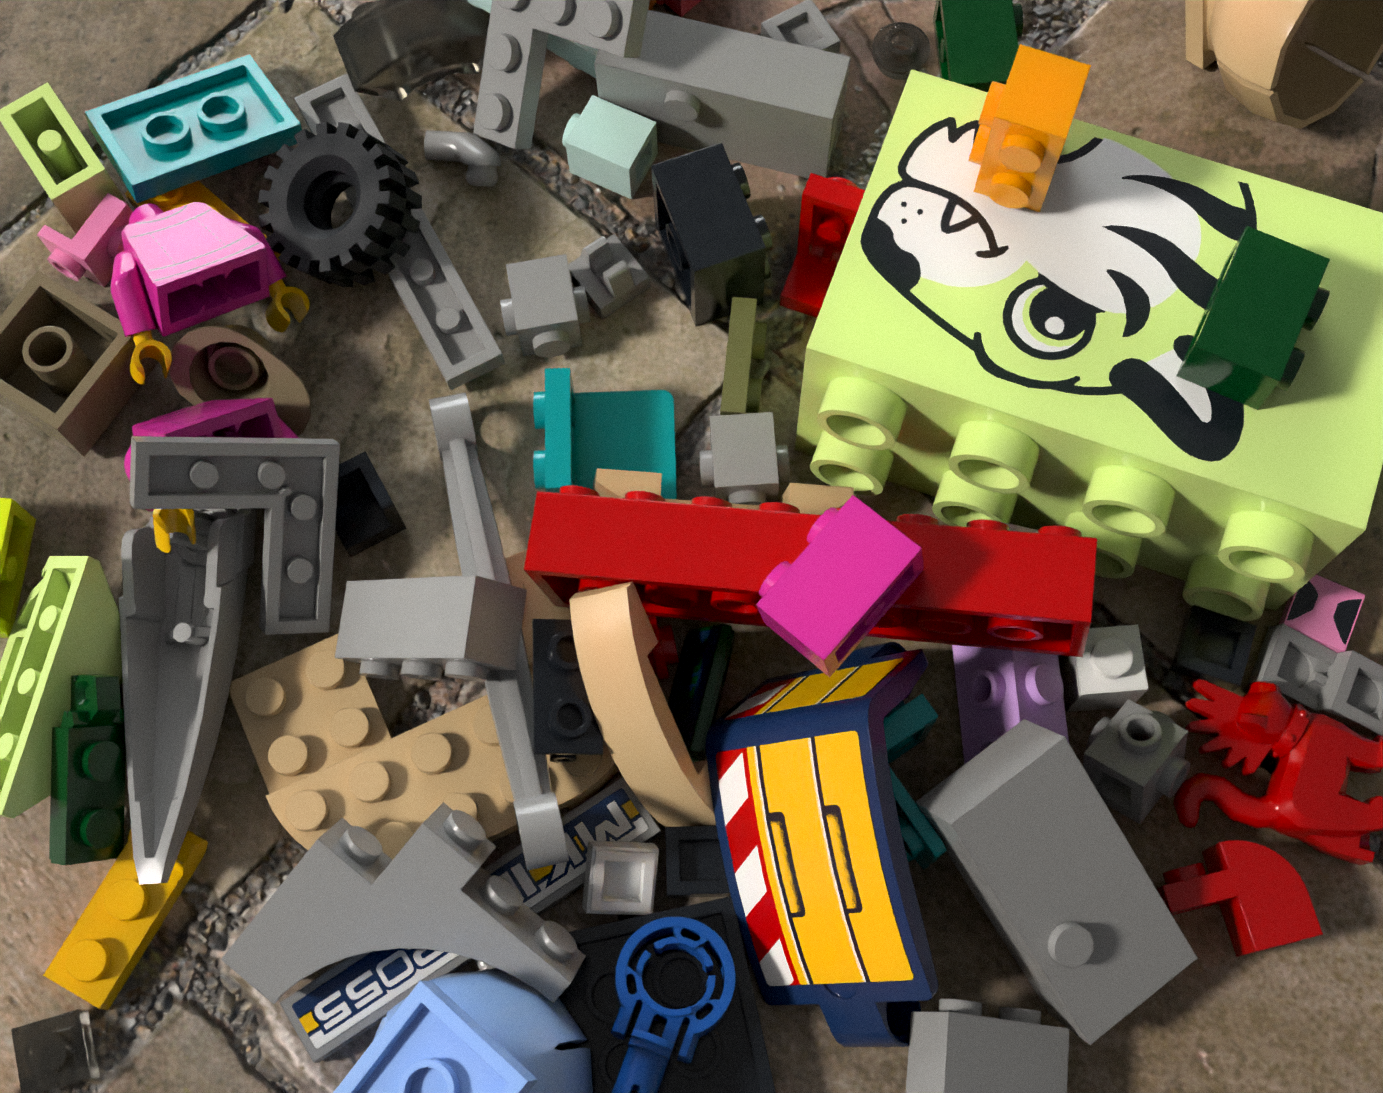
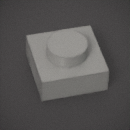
(802, 26)

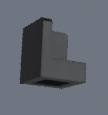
(363, 506)

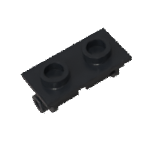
(560, 702)

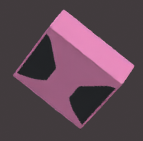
(1324, 612)

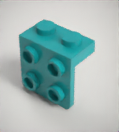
(602, 432)
(904, 729)

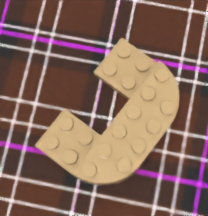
(335, 757)

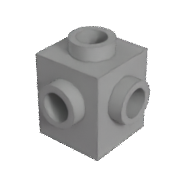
(1136, 759)

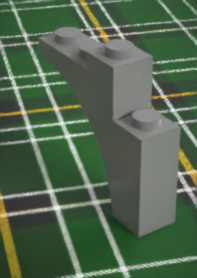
(431, 897)

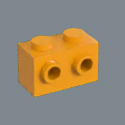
(1026, 127)

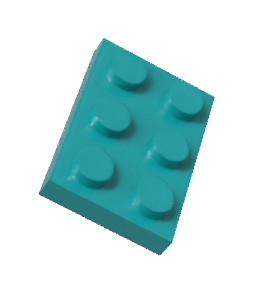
(193, 127)

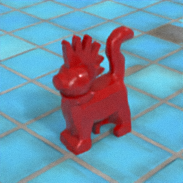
(1308, 779)

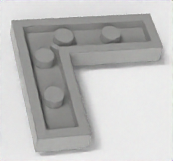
(518, 50)
(286, 477)

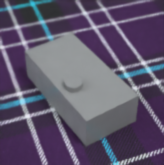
(717, 84)
(1057, 879)

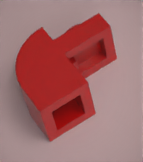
(1256, 891)

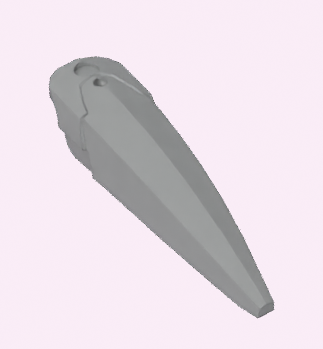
(177, 670)

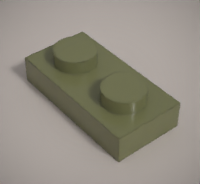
(745, 342)

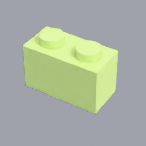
(58, 154)

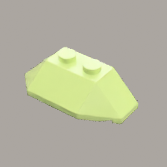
(60, 632)

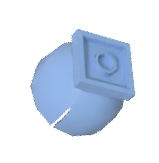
(473, 1037)

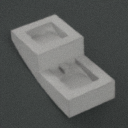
(1323, 681)

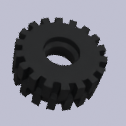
(304, 199)

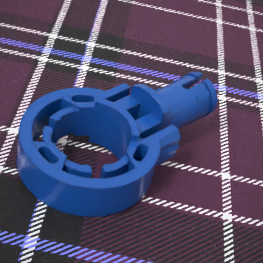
(649, 1053)

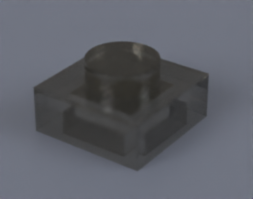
(55, 1053)

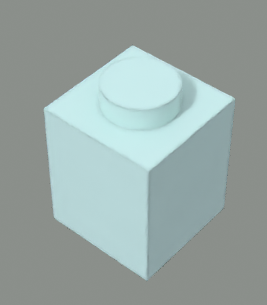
(610, 146)

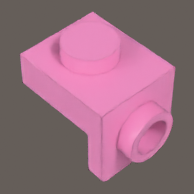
(94, 245)

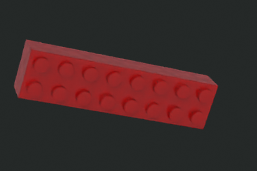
(711, 559)

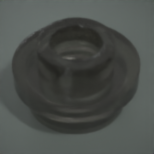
(895, 62)

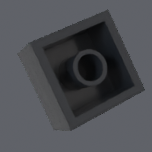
(710, 231)

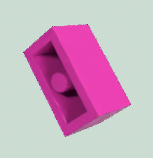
(839, 583)

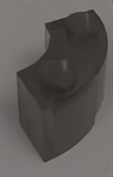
(407, 43)

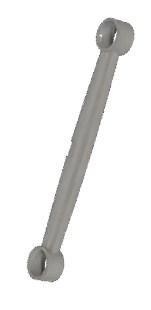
(507, 690)

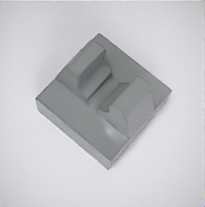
(609, 275)

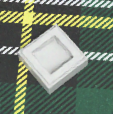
(620, 878)

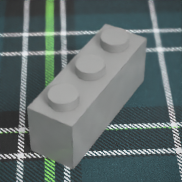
(431, 627)

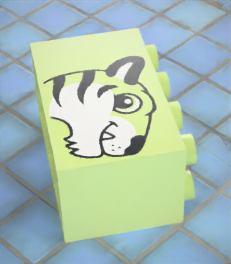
(1039, 353)

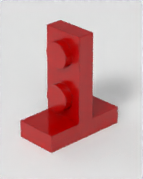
(824, 226)

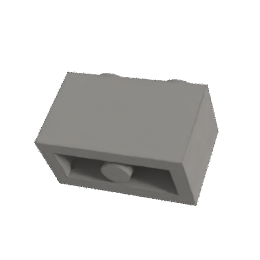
(981, 1054)

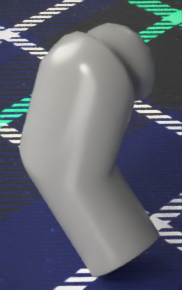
(464, 148)

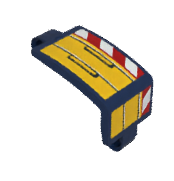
(821, 847)

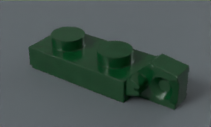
(88, 774)

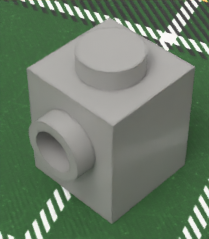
(544, 306)
(744, 459)

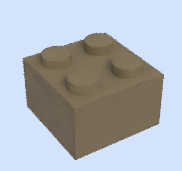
(64, 363)

